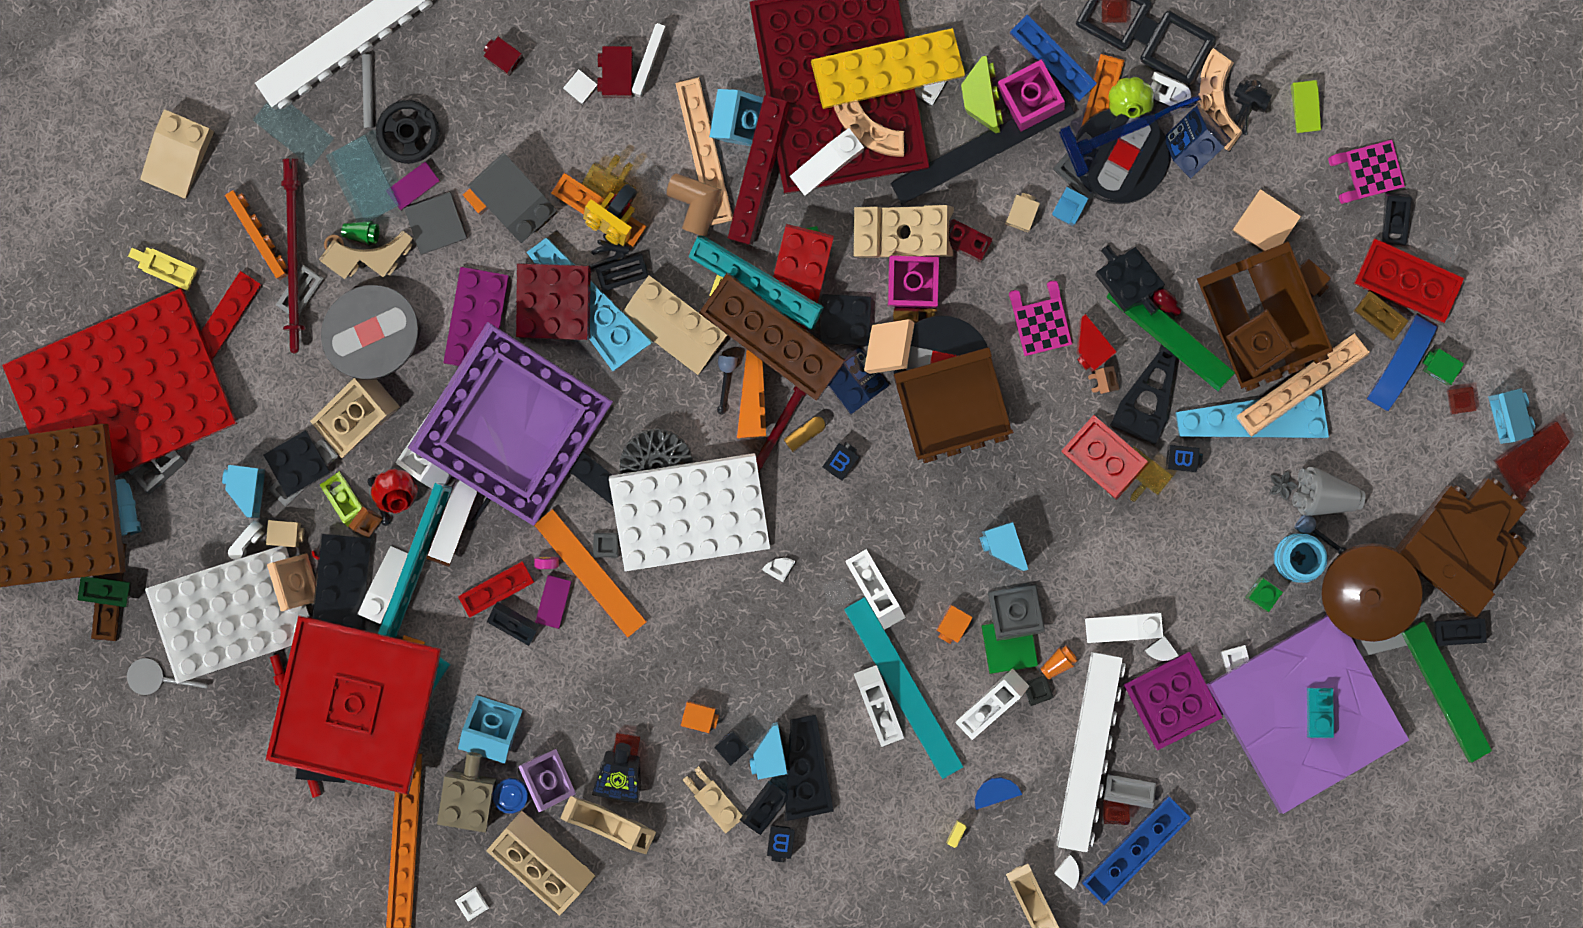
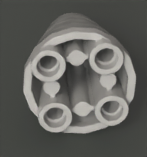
(1325, 494)

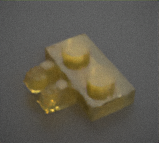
(603, 181)
(1152, 477)

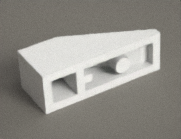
(827, 162)
(383, 586)
(875, 589)
(1124, 627)
(992, 704)
(878, 705)

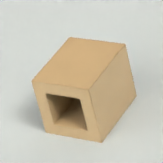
(1022, 212)
(284, 533)

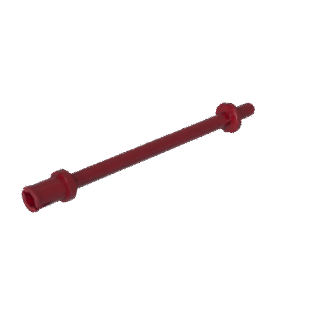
(290, 184)

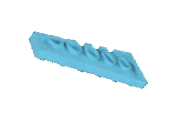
(610, 328)
(1302, 421)

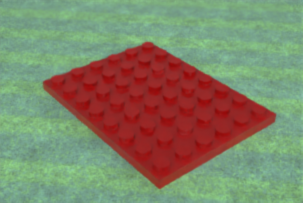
(134, 371)

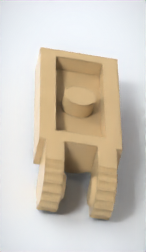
(715, 801)

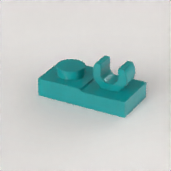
(1320, 713)

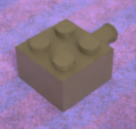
(467, 797)

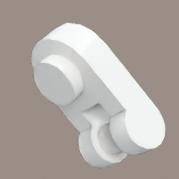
(1175, 93)
(250, 534)

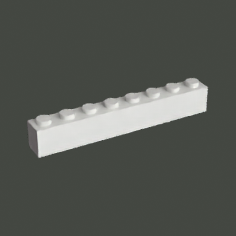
(336, 49)
(1089, 752)

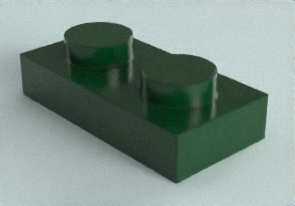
(104, 591)

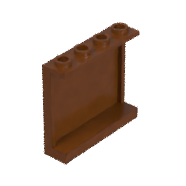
(953, 405)

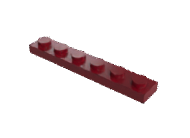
(758, 170)

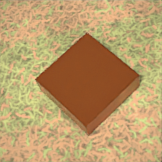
(365, 522)

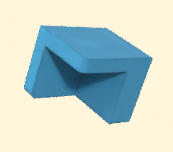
(1069, 206)

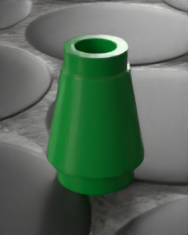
(362, 232)

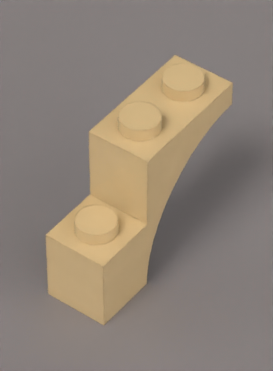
(380, 259)
(608, 824)
(1031, 898)

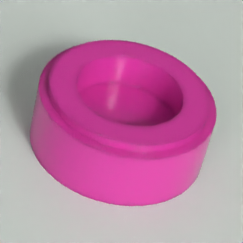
(546, 562)

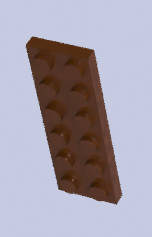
(772, 336)

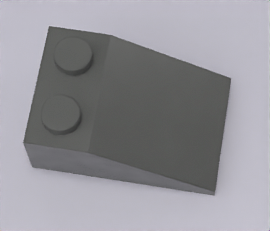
(512, 197)

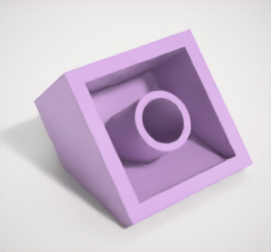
(547, 780)

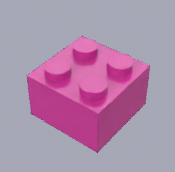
(1031, 95)
(913, 281)

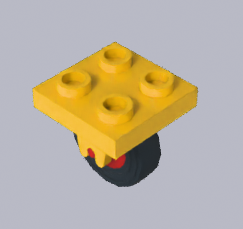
(609, 220)

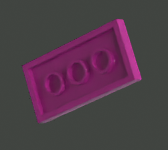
(477, 301)

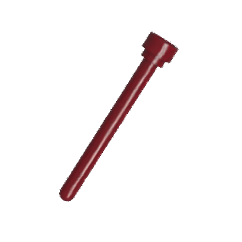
(779, 427)

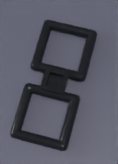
(1149, 34)

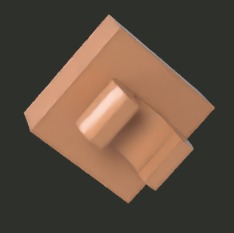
(1106, 380)

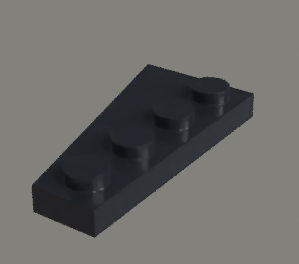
(806, 773)

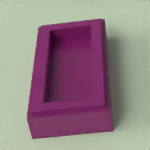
(414, 185)
(553, 601)

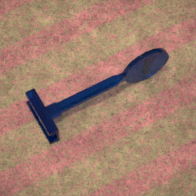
(1078, 149)

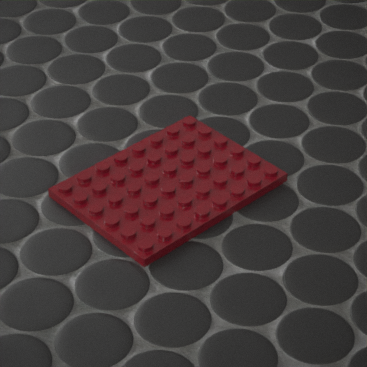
(803, 30)

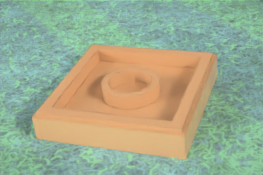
(1266, 222)
(889, 346)
(293, 581)

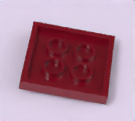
(553, 301)

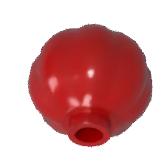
(394, 491)

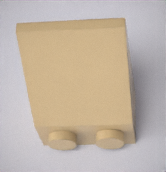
(175, 153)
(354, 414)

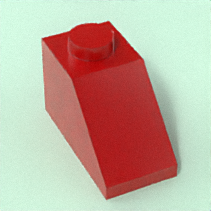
(1092, 345)

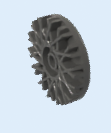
(653, 447)

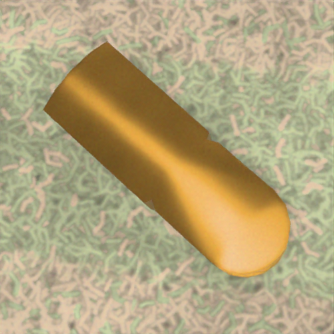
(911, 313)
(805, 433)

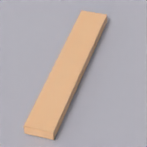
(703, 146)
(1302, 385)

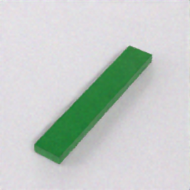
(1181, 345)
(1446, 691)

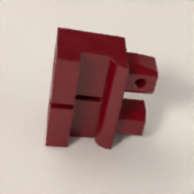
(968, 240)

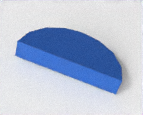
(995, 791)

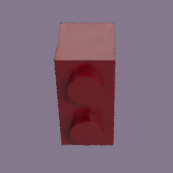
(616, 72)

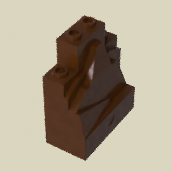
(1466, 543)

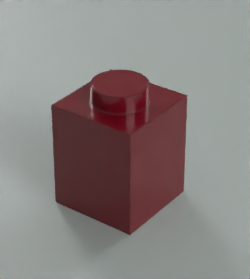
(502, 55)

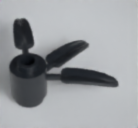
(1253, 98)

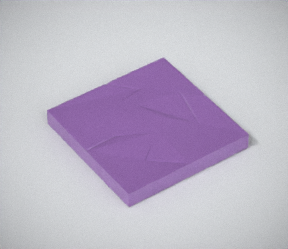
(510, 424)
(1268, 713)

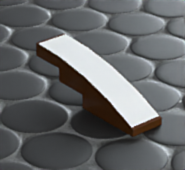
(452, 523)

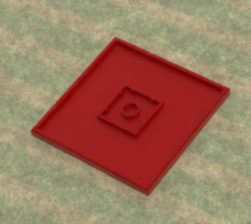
(353, 704)

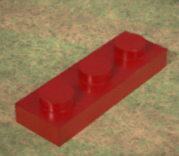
(496, 589)

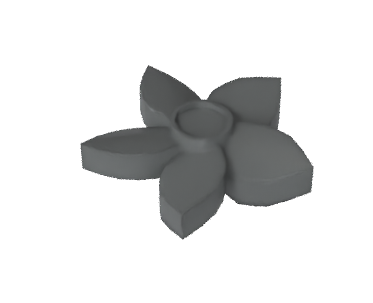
(1282, 485)

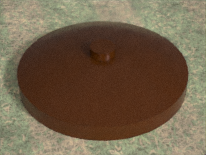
(1372, 592)

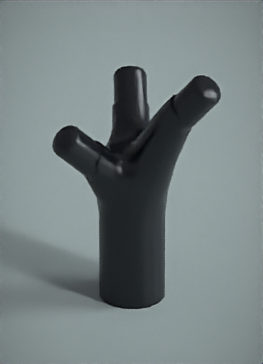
(608, 246)

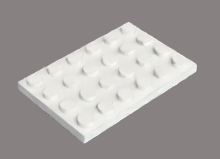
(689, 512)
(222, 615)

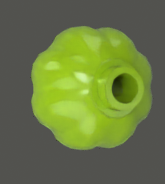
(1131, 94)

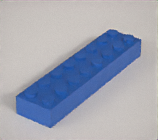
(1135, 850)

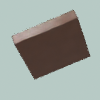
(1260, 343)

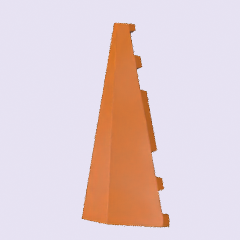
(752, 407)

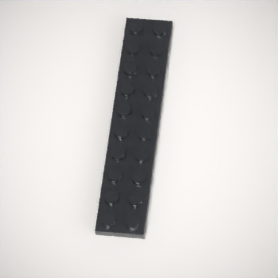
(339, 594)

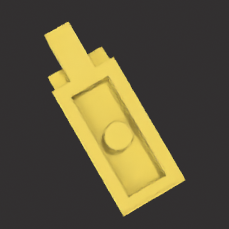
(165, 267)

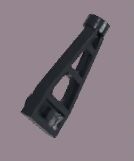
(1137, 422)

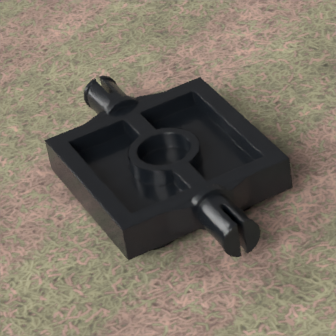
(1130, 279)

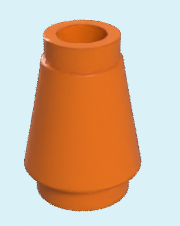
(1059, 662)

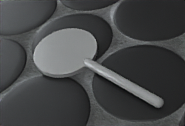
(147, 676)

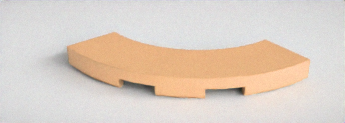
(1213, 94)
(870, 133)

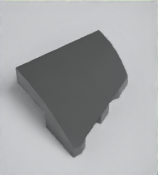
(161, 468)

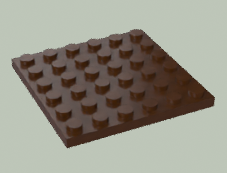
(58, 507)

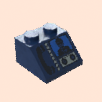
(1195, 141)
(854, 385)

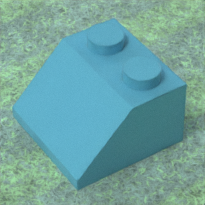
(735, 116)
(1512, 416)
(245, 488)
(1004, 545)
(490, 729)
(769, 755)

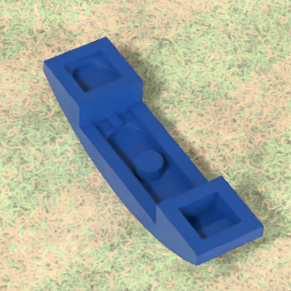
(1402, 363)

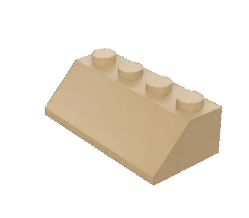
(674, 325)
(540, 863)

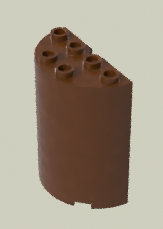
(1283, 294)

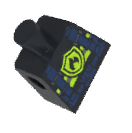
(619, 775)

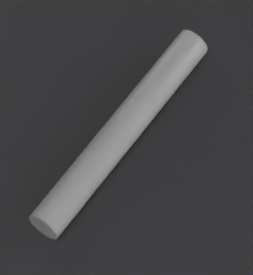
(367, 90)

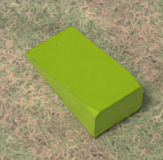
(1306, 106)
(342, 498)

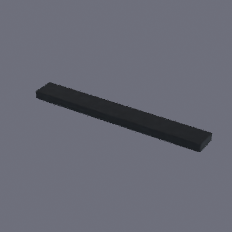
(970, 155)

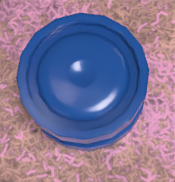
(510, 795)

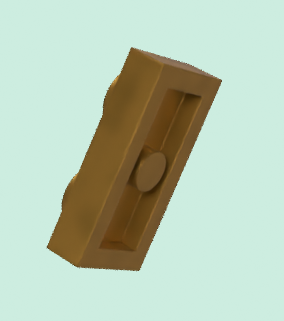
(1381, 315)

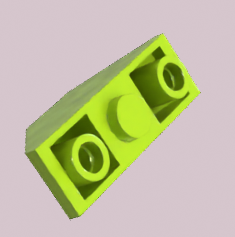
(981, 96)

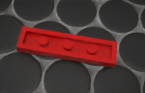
(229, 312)

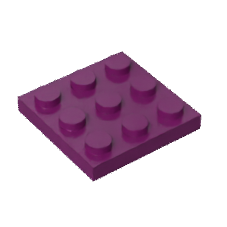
(1172, 701)

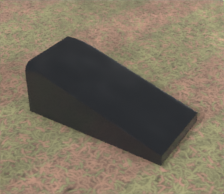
(1396, 217)

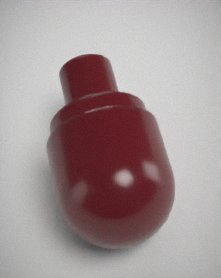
(1166, 302)

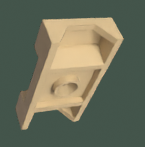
(879, 231)

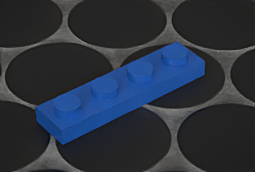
(1056, 60)

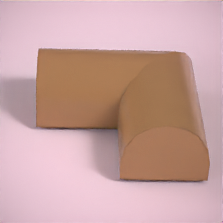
(701, 198)

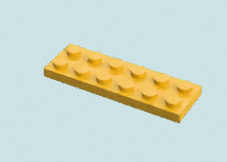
(887, 68)

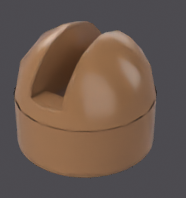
(332, 237)

